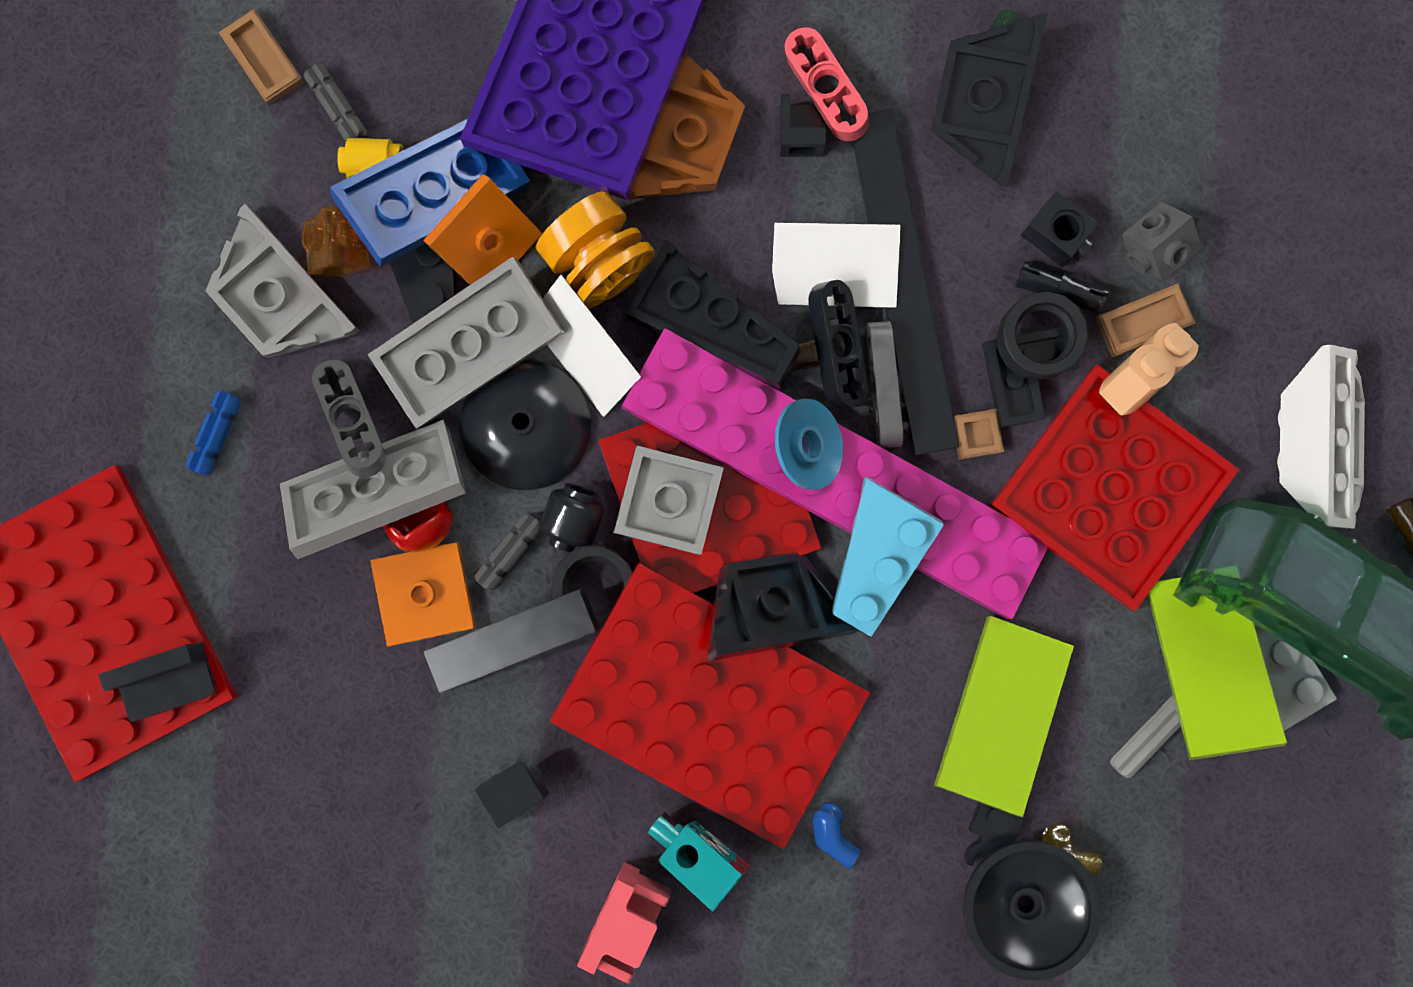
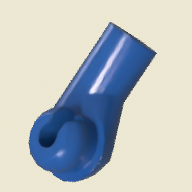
(828, 835)

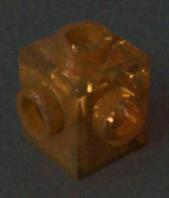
(333, 245)

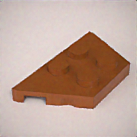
(690, 136)

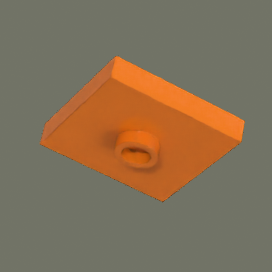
(482, 232)
(423, 594)

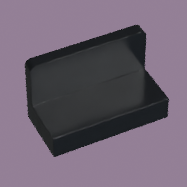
(162, 681)

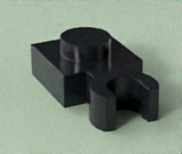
(993, 828)

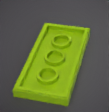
(1215, 676)
(1004, 716)

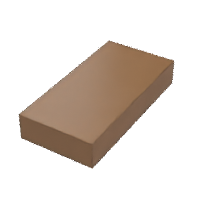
(261, 57)
(1139, 320)

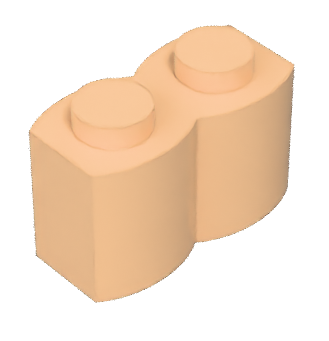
(1149, 369)

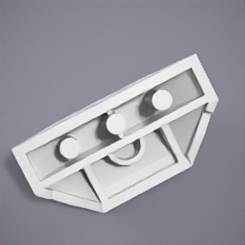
(1324, 437)

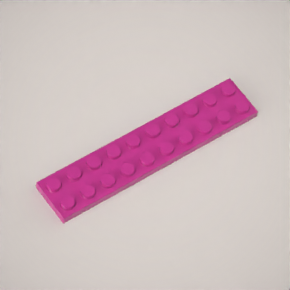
(735, 423)

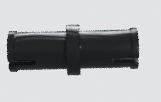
(1082, 293)

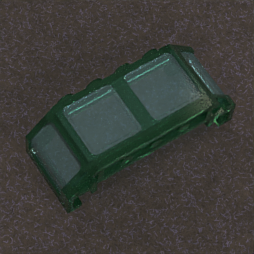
(1314, 595)

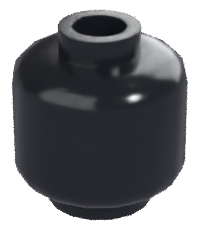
(571, 517)

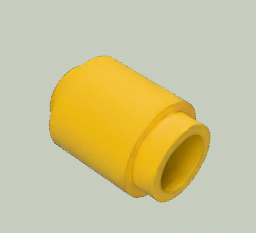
(364, 153)

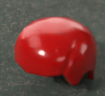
(418, 534)

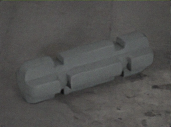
(334, 102)
(508, 552)

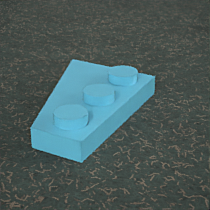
(882, 554)

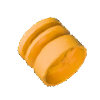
(590, 243)

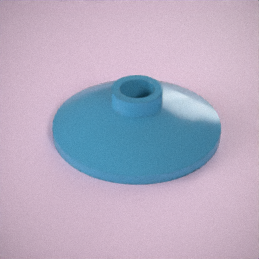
(808, 444)

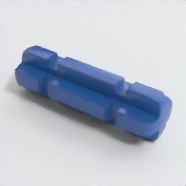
(213, 433)

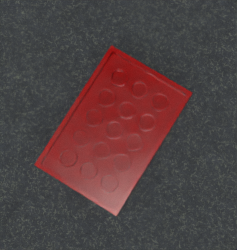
(87, 596)
(726, 732)

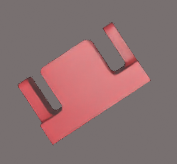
(624, 925)

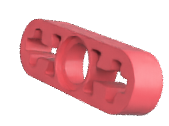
(827, 65)

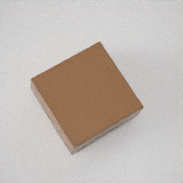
(978, 434)

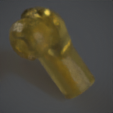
(1059, 835)

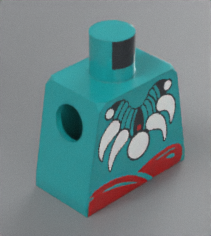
(717, 865)

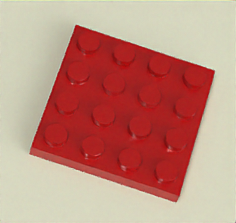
(1114, 490)
(744, 523)

